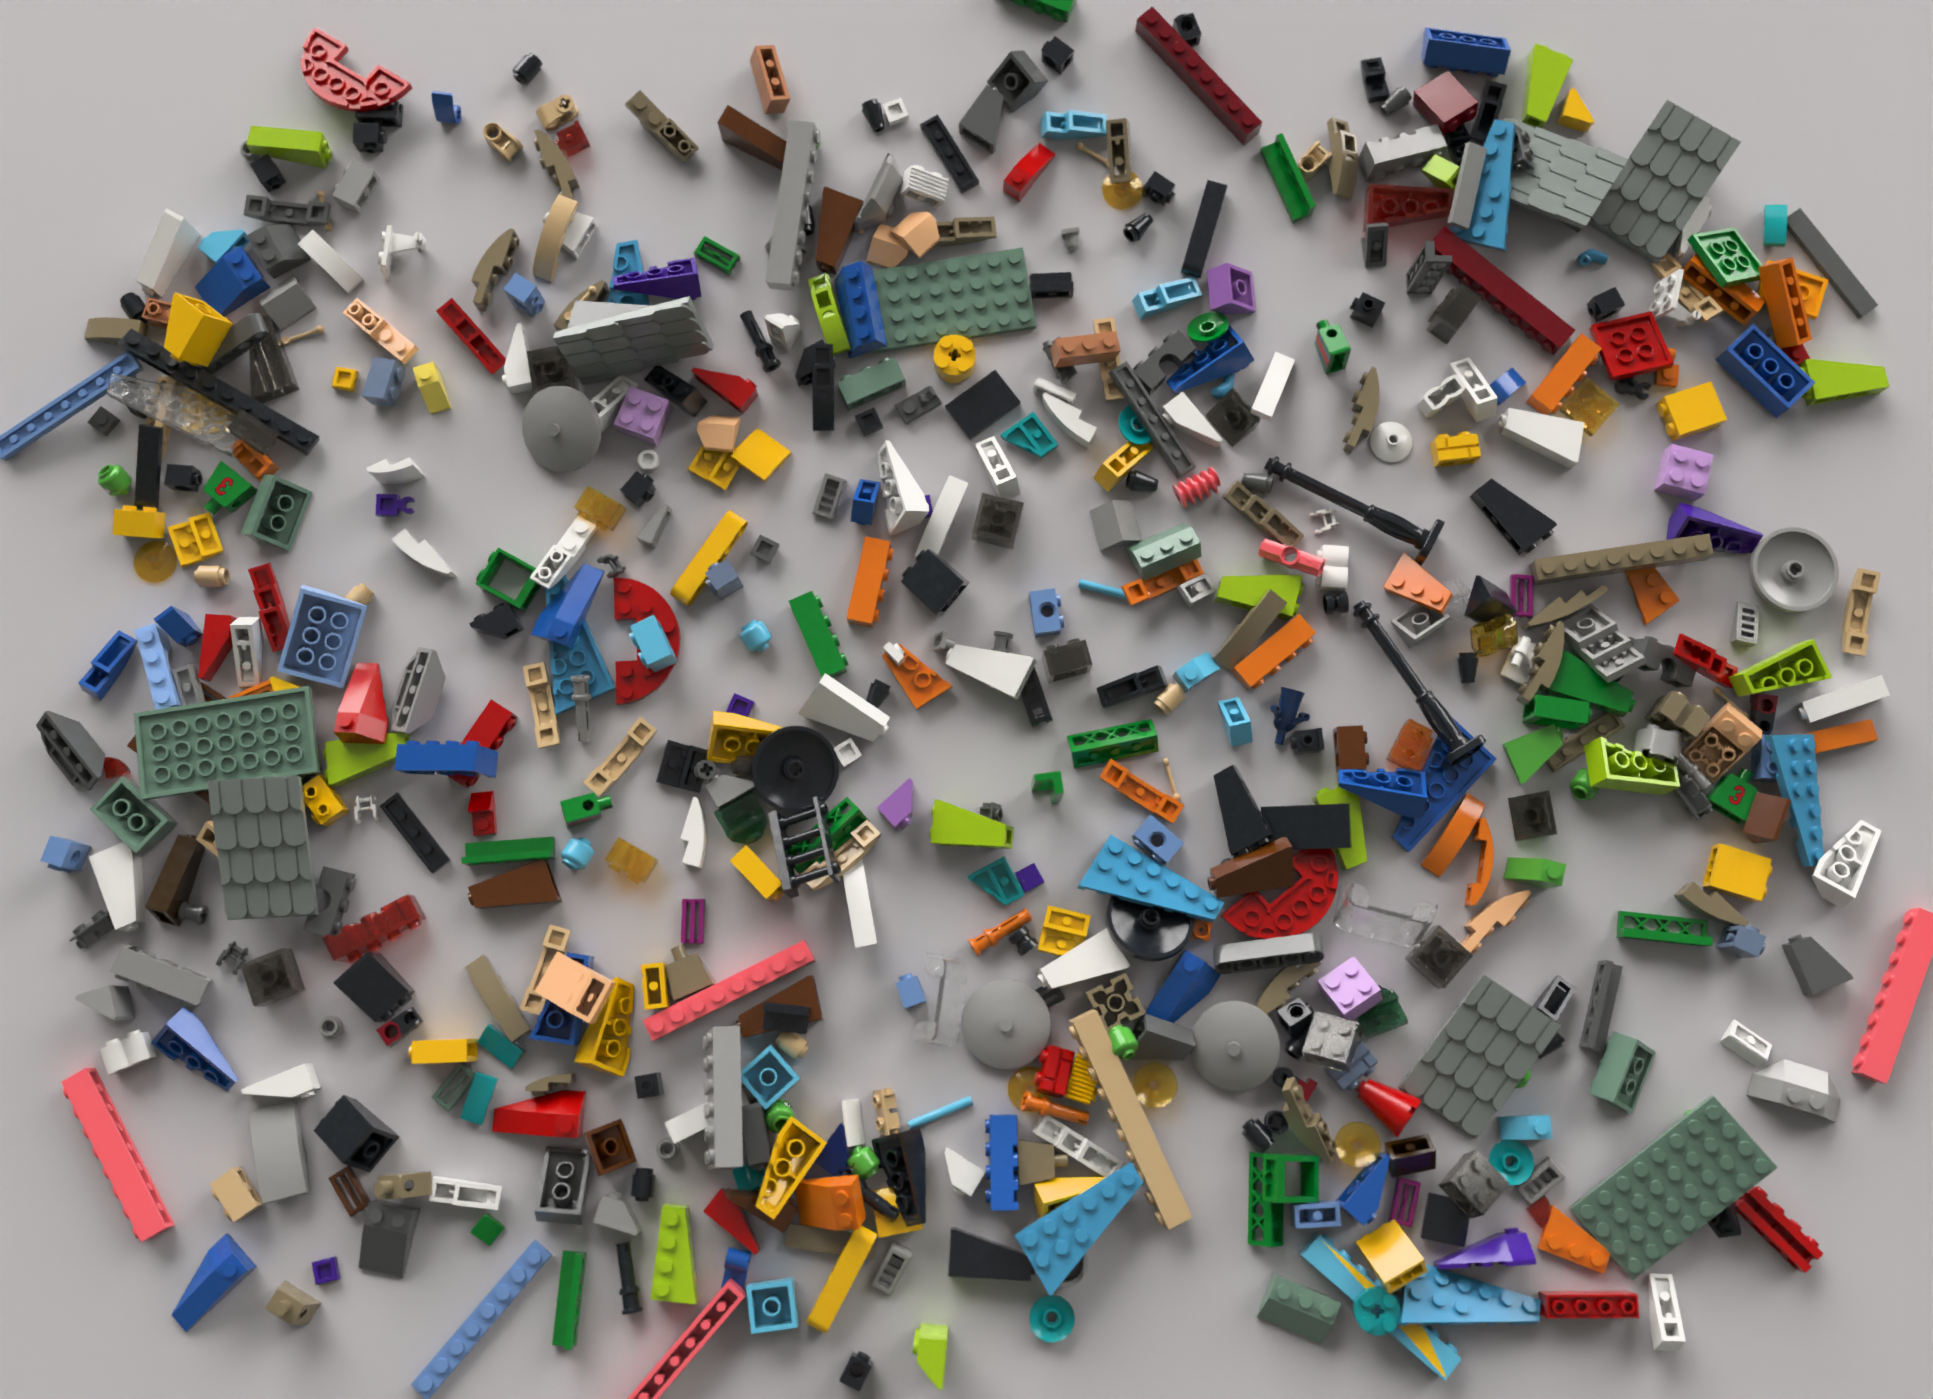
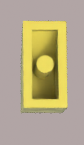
(432, 387)

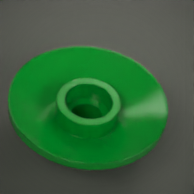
(1207, 327)

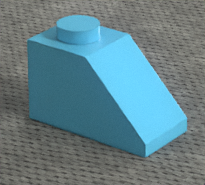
(222, 242)
(1196, 671)
(1235, 721)
(1525, 1127)

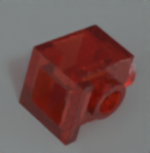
(572, 139)

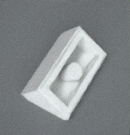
(1065, 395)
(1746, 1044)
(853, 1122)

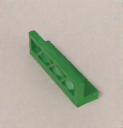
(1288, 179)
(1114, 746)
(1049, 781)
(839, 832)
(509, 851)
(1666, 937)
(1273, 1212)
(569, 1299)

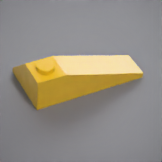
(735, 736)
(606, 1041)
(790, 1160)
(1056, 1191)

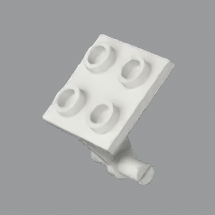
(396, 243)
(1666, 301)
(1519, 661)

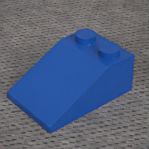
(232, 282)
(1364, 1192)

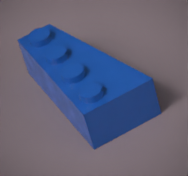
(446, 759)
(556, 1023)
(1003, 1162)

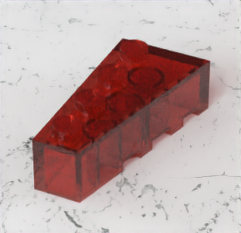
(1405, 204)
(375, 929)

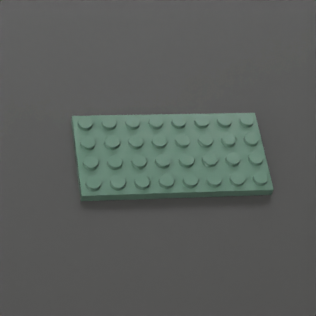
(954, 297)
(226, 741)
(1673, 1187)

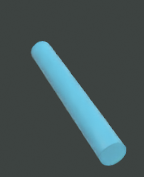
(1102, 589)
(941, 1112)

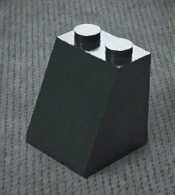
(934, 581)
(375, 986)
(355, 1134)

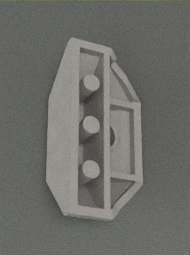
(882, 196)
(418, 691)
(1796, 1088)

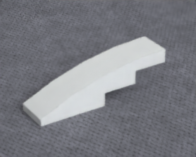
(1272, 386)
(943, 515)
(859, 906)
(1077, 1146)

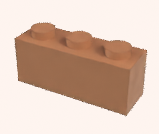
(769, 79)
(1085, 349)

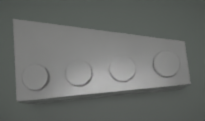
(1400, 152)

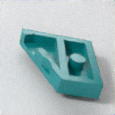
(1031, 436)
(999, 881)

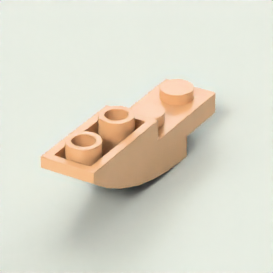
(380, 331)
(1499, 913)

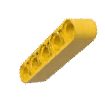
(713, 551)
(841, 1279)

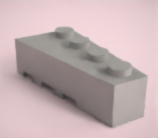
(160, 975)

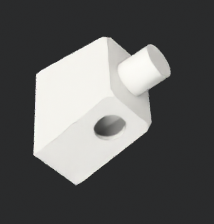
(577, 233)

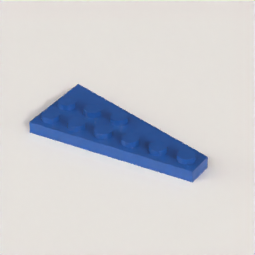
(1443, 789)

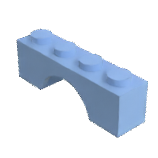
(154, 650)

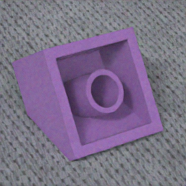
(1230, 290)
(899, 806)

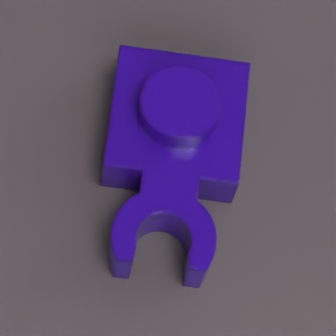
(390, 504)

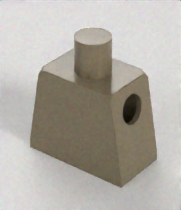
(687, 974)
(1037, 1161)
(392, 1185)
(289, 1304)

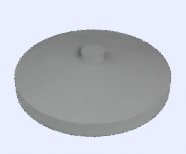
(561, 428)
(1794, 570)
(1006, 1024)
(1235, 1045)

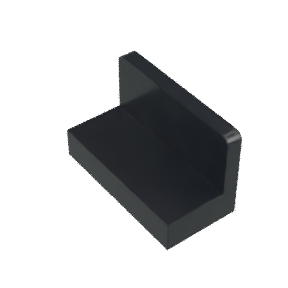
(1051, 285)
(786, 1017)

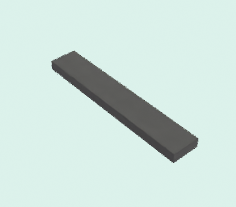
(1830, 264)
(1152, 419)

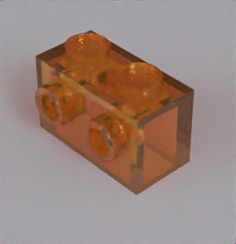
(1410, 744)

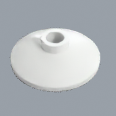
(1389, 451)

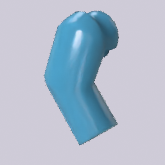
(1590, 256)
(1222, 389)

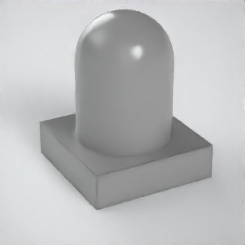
(1071, 238)
(941, 642)

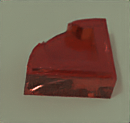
(115, 768)
(1540, 1211)

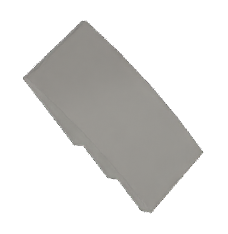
(1601, 643)
(279, 1152)

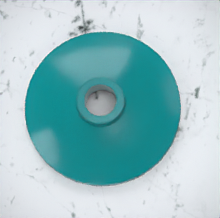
(1128, 431)
(1522, 1160)
(1052, 1330)

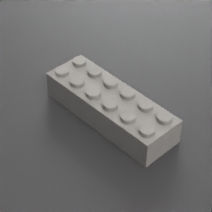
(724, 1098)

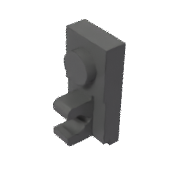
(918, 404)

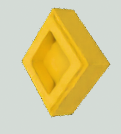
(345, 379)

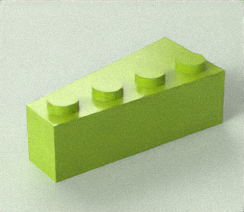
(1787, 668)
(1624, 770)
(674, 1263)

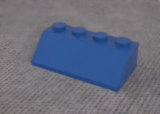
(1465, 51)
(860, 308)
(1765, 371)

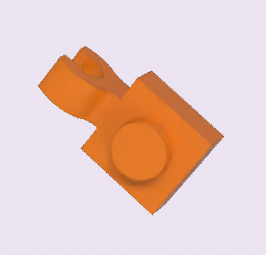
(1669, 376)

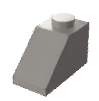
(727, 788)
(616, 1214)

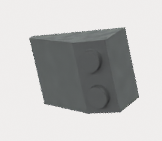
(563, 1186)
(387, 1237)

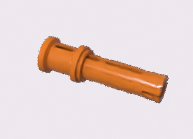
(991, 936)
(1045, 1106)

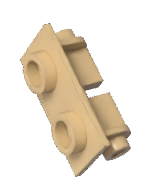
(882, 1101)

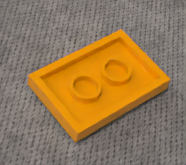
(1811, 288)

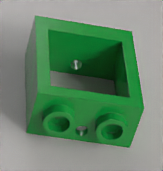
(494, 563)
(1559, 711)
(1274, 1188)

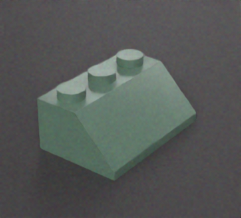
(276, 512)
(1165, 551)
(132, 819)
(1622, 1072)
(1298, 1308)

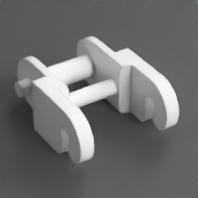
(1322, 513)
(358, 809)

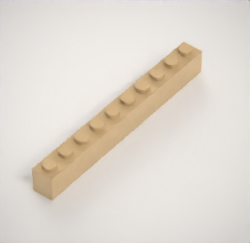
(1130, 1119)

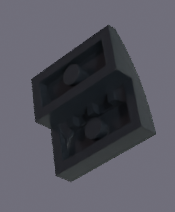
(679, 764)
(1444, 1221)

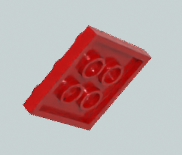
(1631, 346)

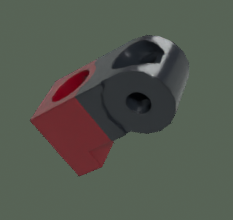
(1763, 711)
(399, 1026)
(1282, 1073)

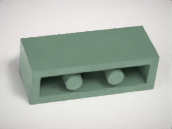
(871, 383)

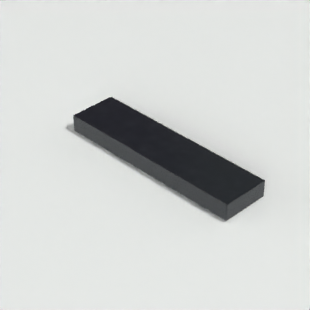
(949, 153)
(148, 466)
(415, 833)

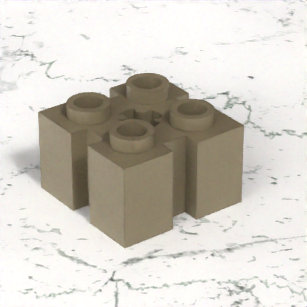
(1675, 713)
(1119, 989)

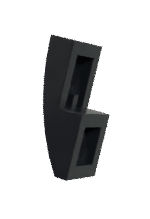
(1374, 80)

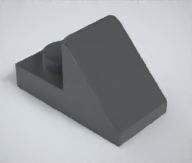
(1375, 244)

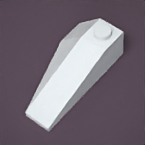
(904, 497)
(1844, 865)

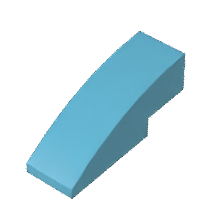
(1073, 125)
(1166, 297)

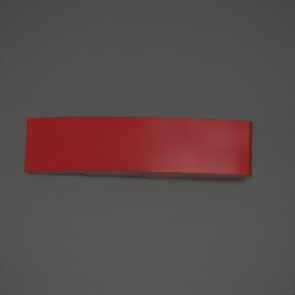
(471, 336)
(271, 605)
(1704, 660)

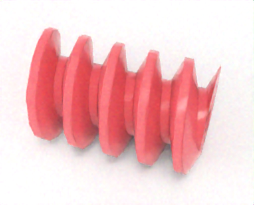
(1196, 487)

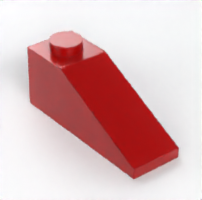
(1027, 171)
(730, 388)
(215, 644)
(733, 1220)

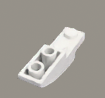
(564, 554)

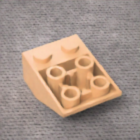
(1722, 742)
(575, 988)

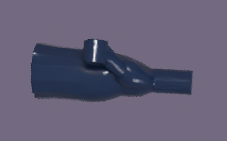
(1286, 712)

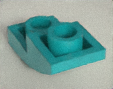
(1775, 225)
(479, 1098)

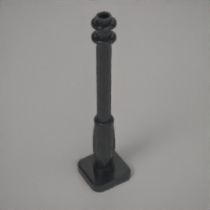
(1381, 519)
(1433, 710)

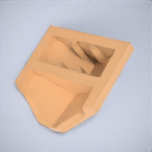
(917, 232)
(886, 248)
(719, 432)

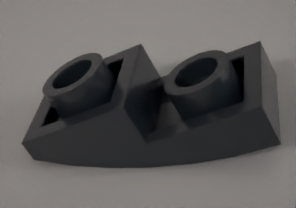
(1456, 143)

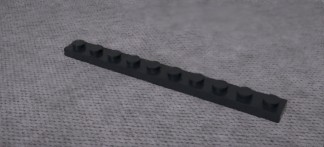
(217, 390)

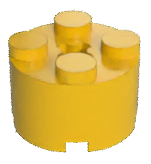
(954, 347)

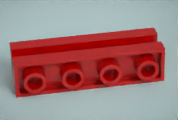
(489, 731)
(1777, 1229)
(1588, 1304)

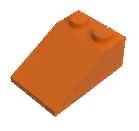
(831, 1202)

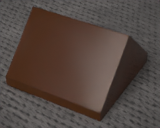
(1766, 818)
(609, 1147)

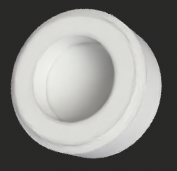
(648, 460)

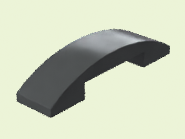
(286, 212)

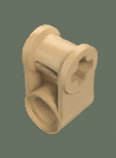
(554, 114)
(504, 144)
(1314, 159)

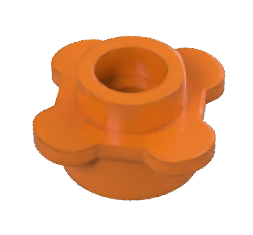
(1205, 934)

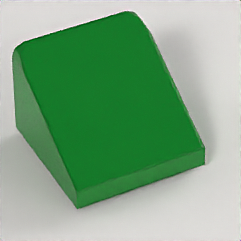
(487, 1229)

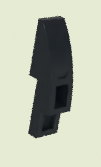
(822, 387)

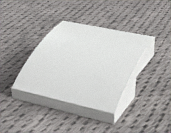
(398, 473)

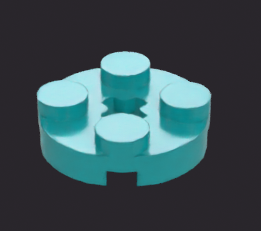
(1366, 1320)

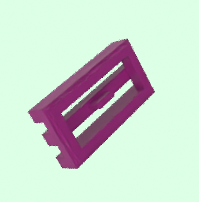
(1513, 578)
(693, 902)
(1413, 1203)

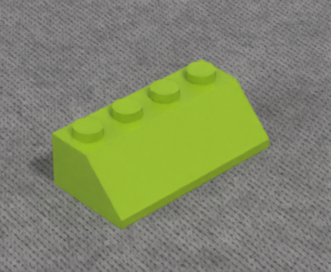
(930, 1348)

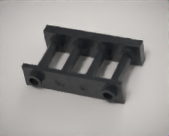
(783, 843)

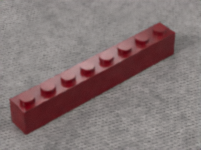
(1198, 76)
(1503, 293)

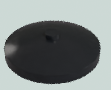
(794, 768)
(1147, 931)

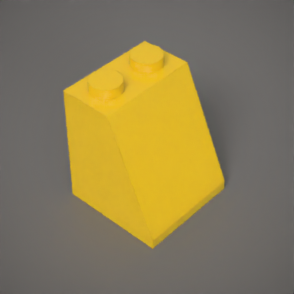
(194, 330)

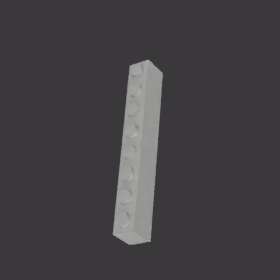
(792, 205)

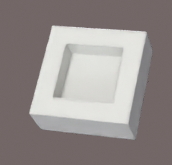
(895, 111)
(895, 652)
(847, 752)

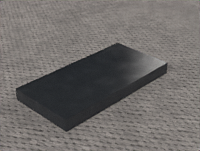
(1310, 825)

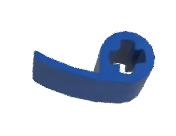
(444, 108)
(1506, 385)
(736, 1266)

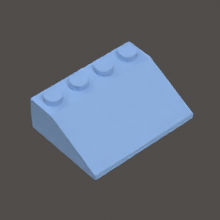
(322, 637)

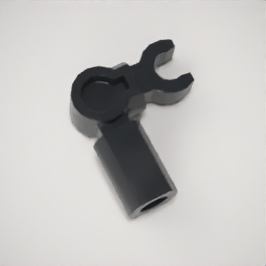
(1631, 387)

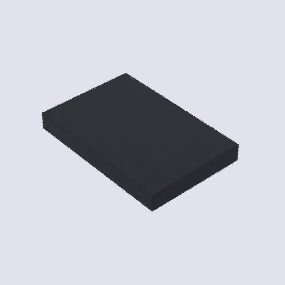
(982, 404)

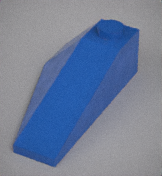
(216, 1277)

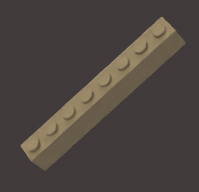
(1621, 559)

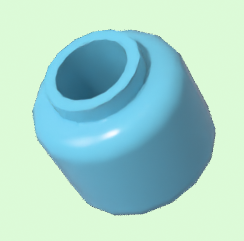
(755, 636)
(577, 853)

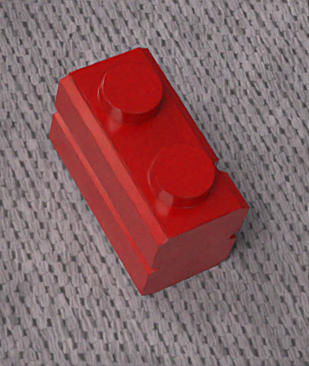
(1054, 1071)

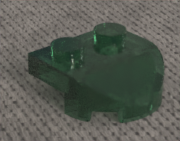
(743, 819)
(1383, 1016)

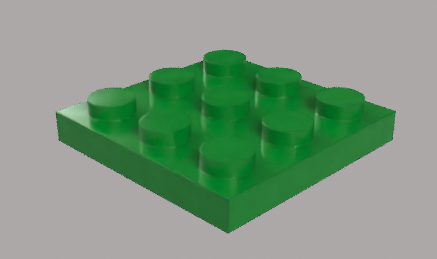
(1726, 256)

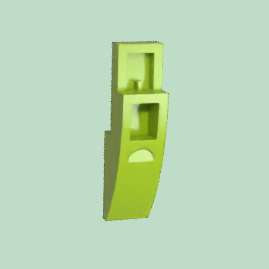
(829, 313)

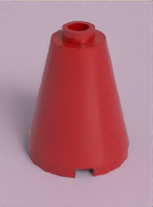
(1388, 1104)

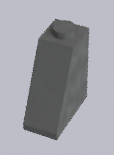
(983, 119)
(1814, 965)
(1162, 1040)
(756, 1137)

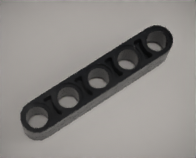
(1203, 229)

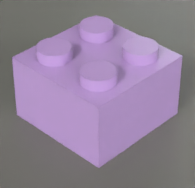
(643, 416)
(1683, 472)
(1350, 989)

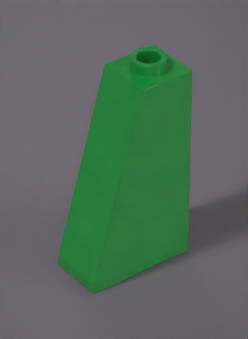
(1580, 682)

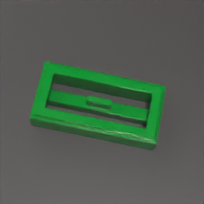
(731, 264)

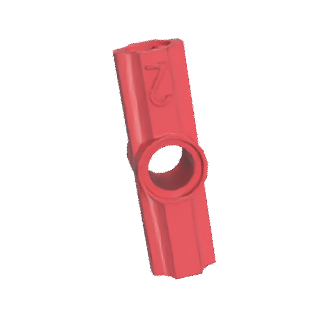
(1304, 561)

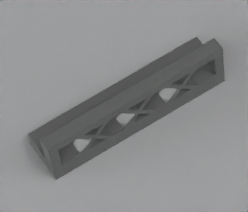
(1426, 270)
(1600, 1006)

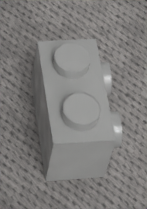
(356, 187)

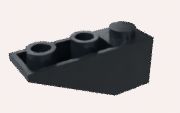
(676, 390)

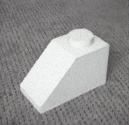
(963, 1173)

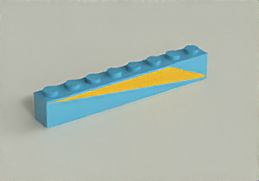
(1353, 1280)

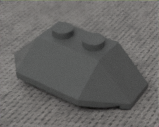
(72, 749)

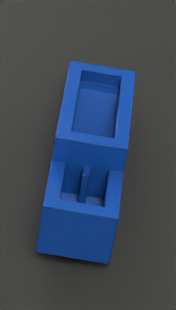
(108, 665)

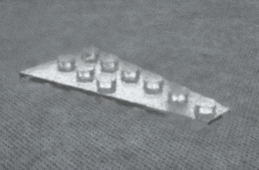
(177, 408)

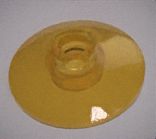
(1122, 197)
(163, 565)
(1018, 1084)
(1166, 1085)
(1366, 1136)

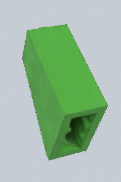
(1532, 751)
(1535, 872)

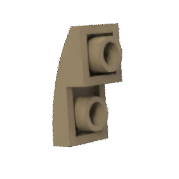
(545, 1084)

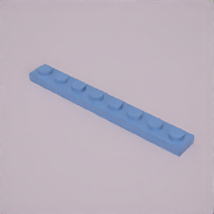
(65, 406)
(481, 1319)

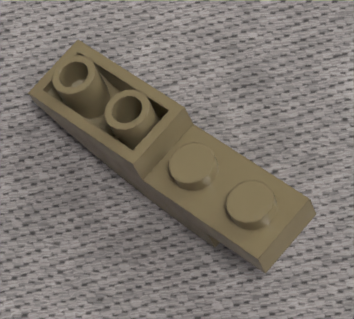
(661, 127)
(1344, 163)
(556, 164)
(494, 261)
(1366, 408)
(1548, 657)
(1275, 994)
(1307, 1126)

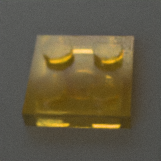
(1589, 405)

